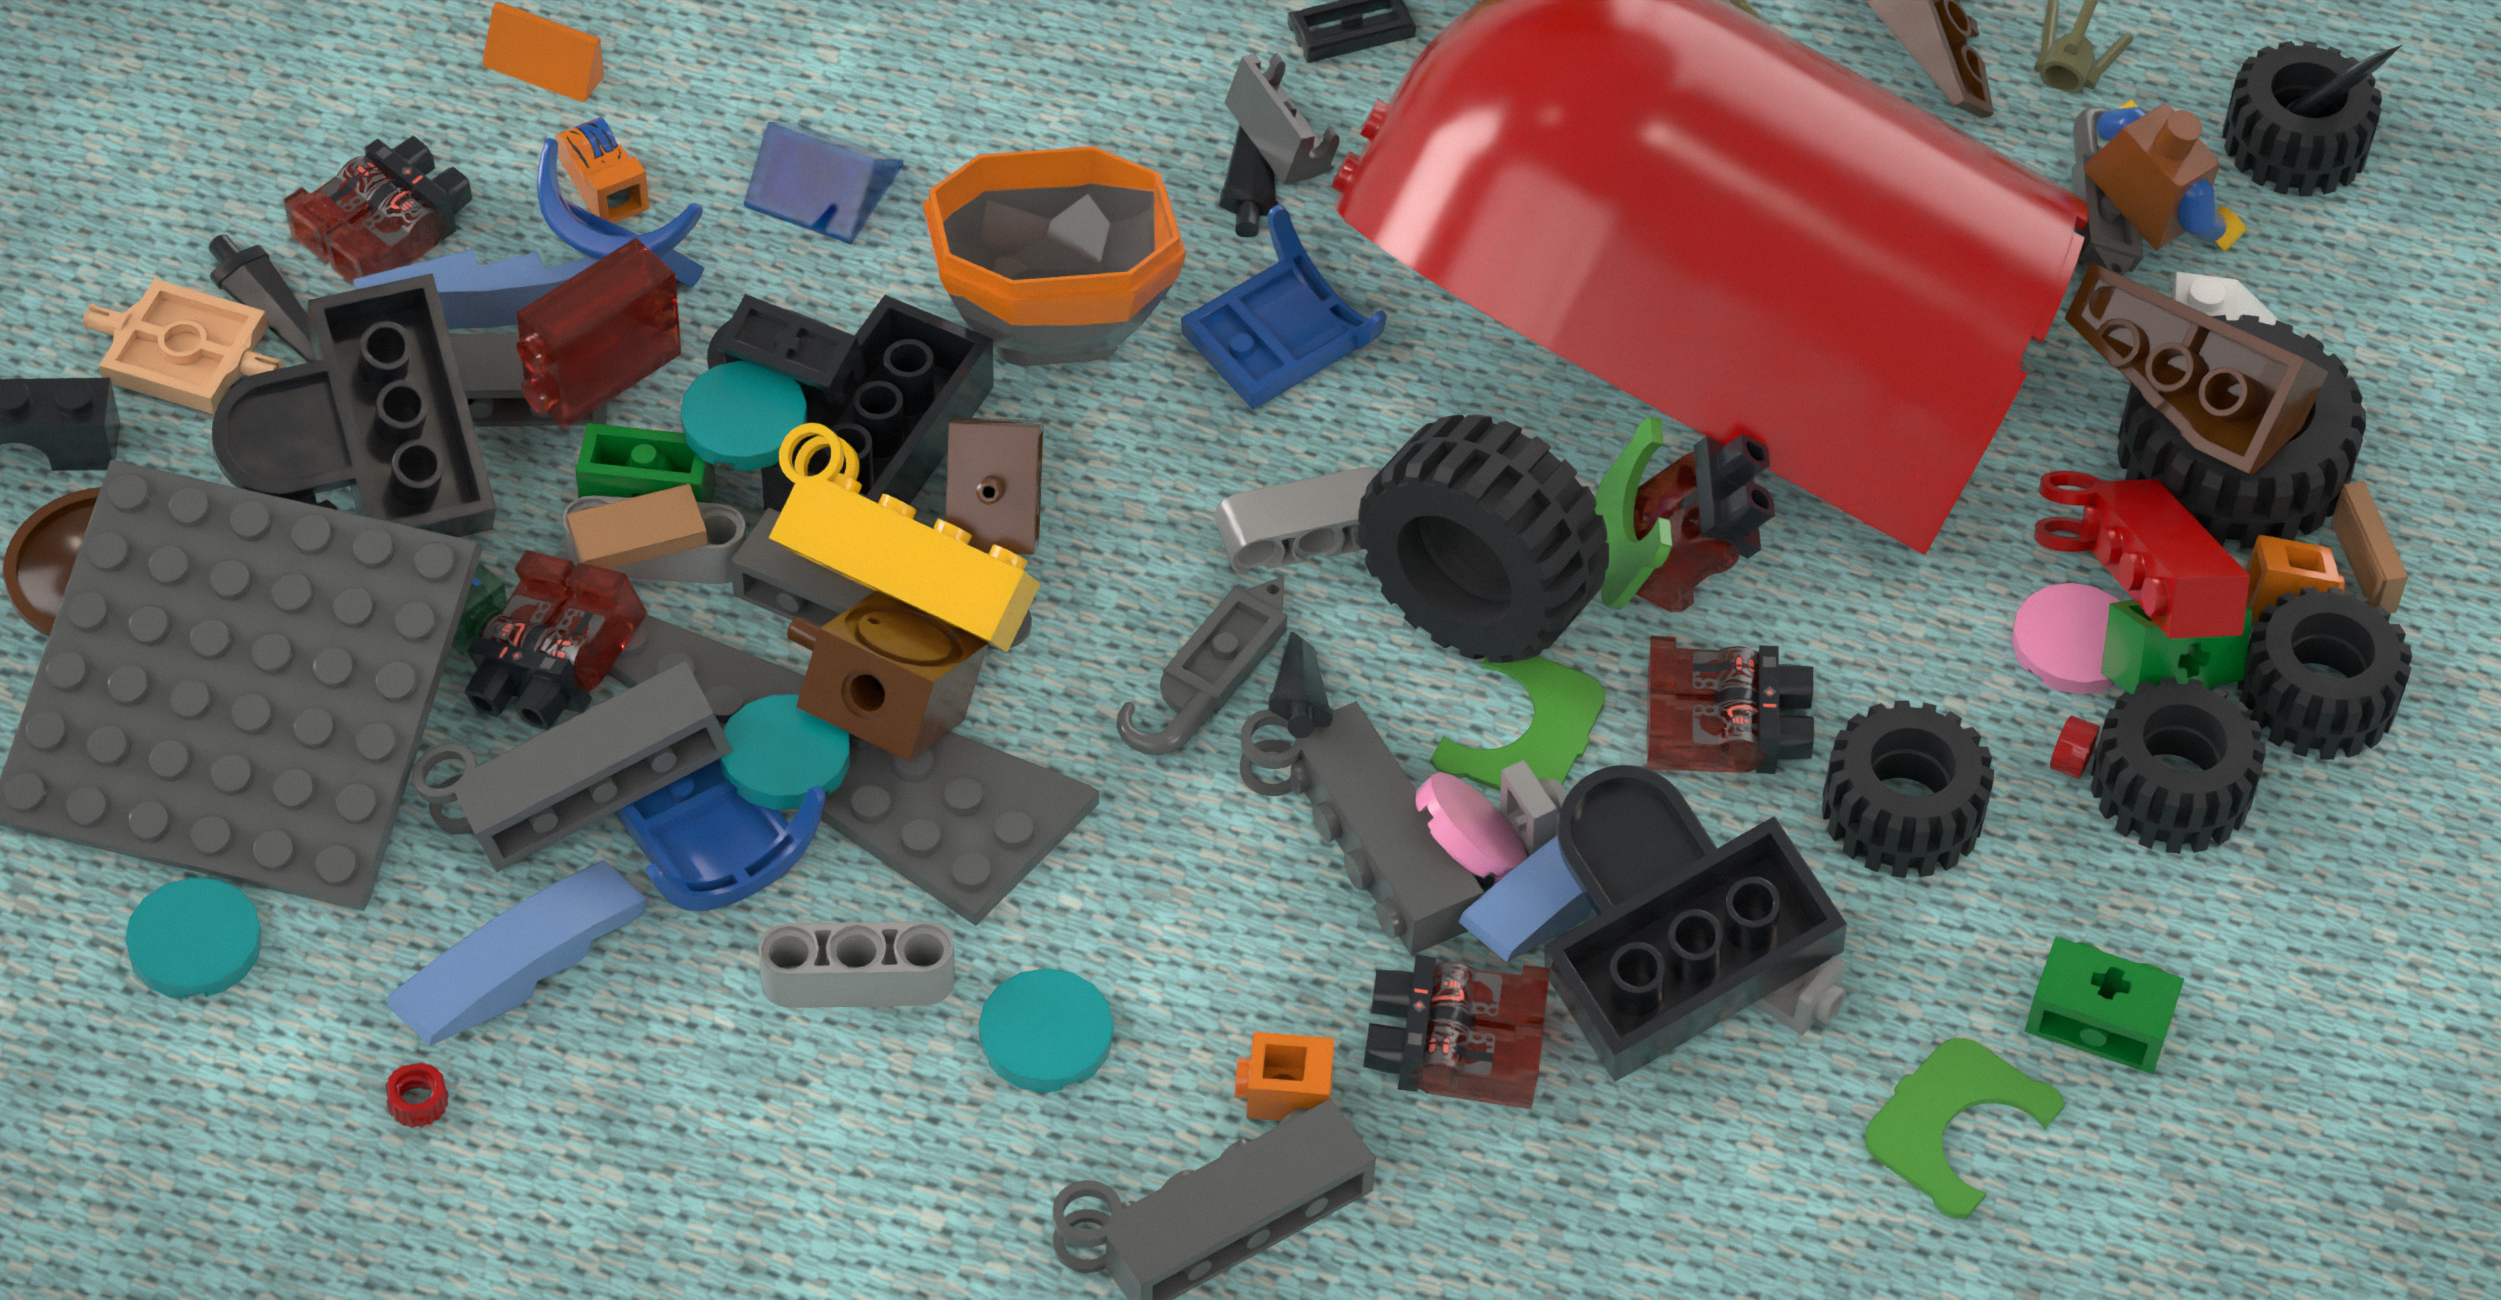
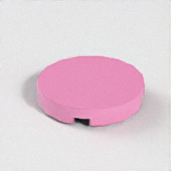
(2063, 636)
(1469, 826)

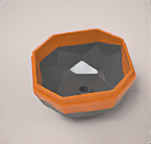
(1054, 250)

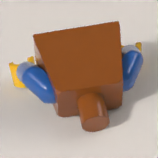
(2161, 175)

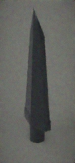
(2327, 93)
(1248, 186)
(256, 283)
(1300, 690)

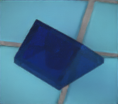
(818, 180)

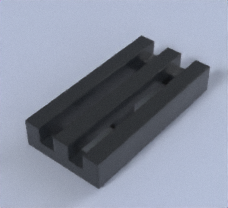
(1354, 31)

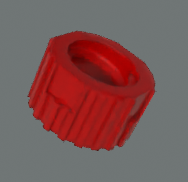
(2074, 747)
(416, 1077)

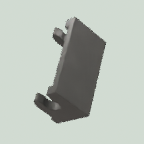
(1277, 124)

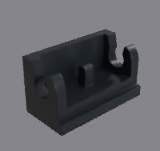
(793, 347)

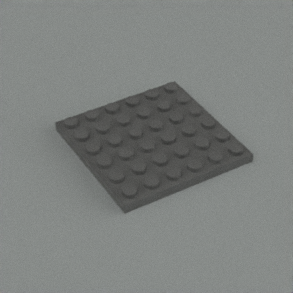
(237, 684)

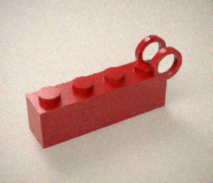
(2152, 551)

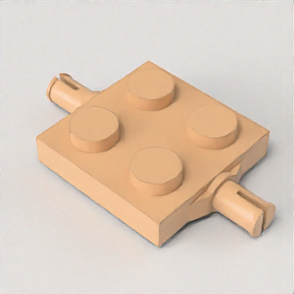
(182, 345)

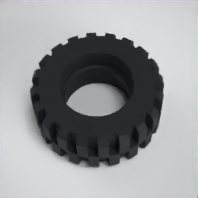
(2290, 489)
(1483, 538)

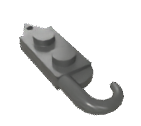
(2108, 234)
(1212, 665)

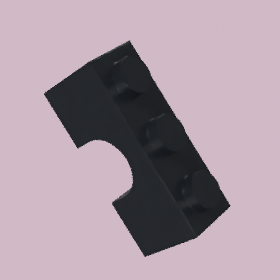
(64, 418)

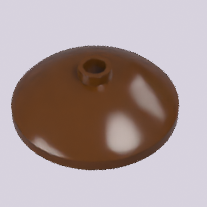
(44, 555)

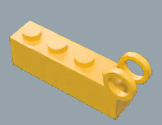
(894, 553)

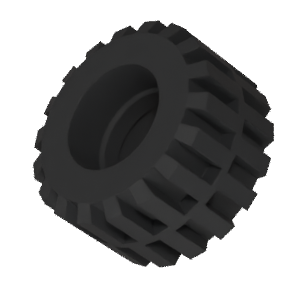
(2293, 147)
(2320, 709)
(2169, 802)
(1901, 827)

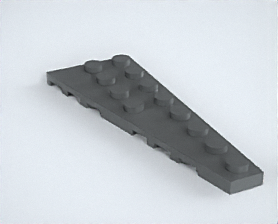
(949, 820)

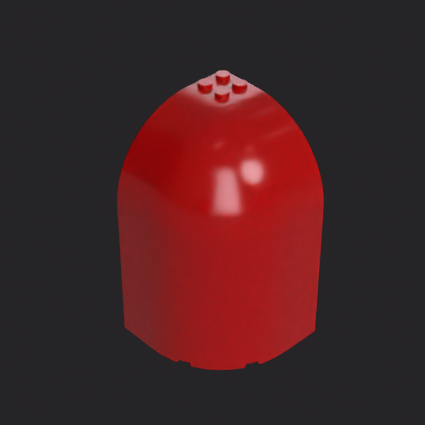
(1727, 235)

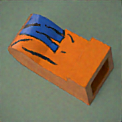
(602, 168)

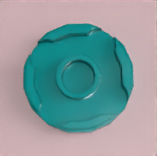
(741, 414)
(783, 753)
(193, 938)
(1046, 1029)

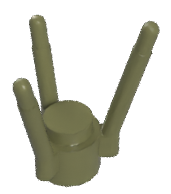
(2070, 59)

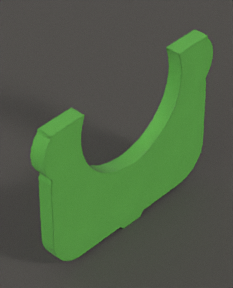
(1630, 559)
(1564, 715)
(1912, 1123)

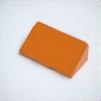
(543, 52)

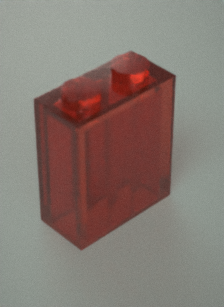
(598, 333)

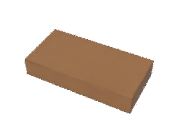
(638, 528)
(2369, 547)

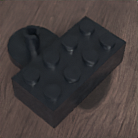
(900, 411)
(369, 414)
(1679, 923)

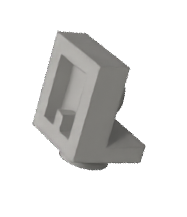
(1530, 805)
(1807, 998)

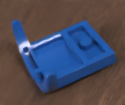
(601, 237)
(1278, 323)
(714, 844)

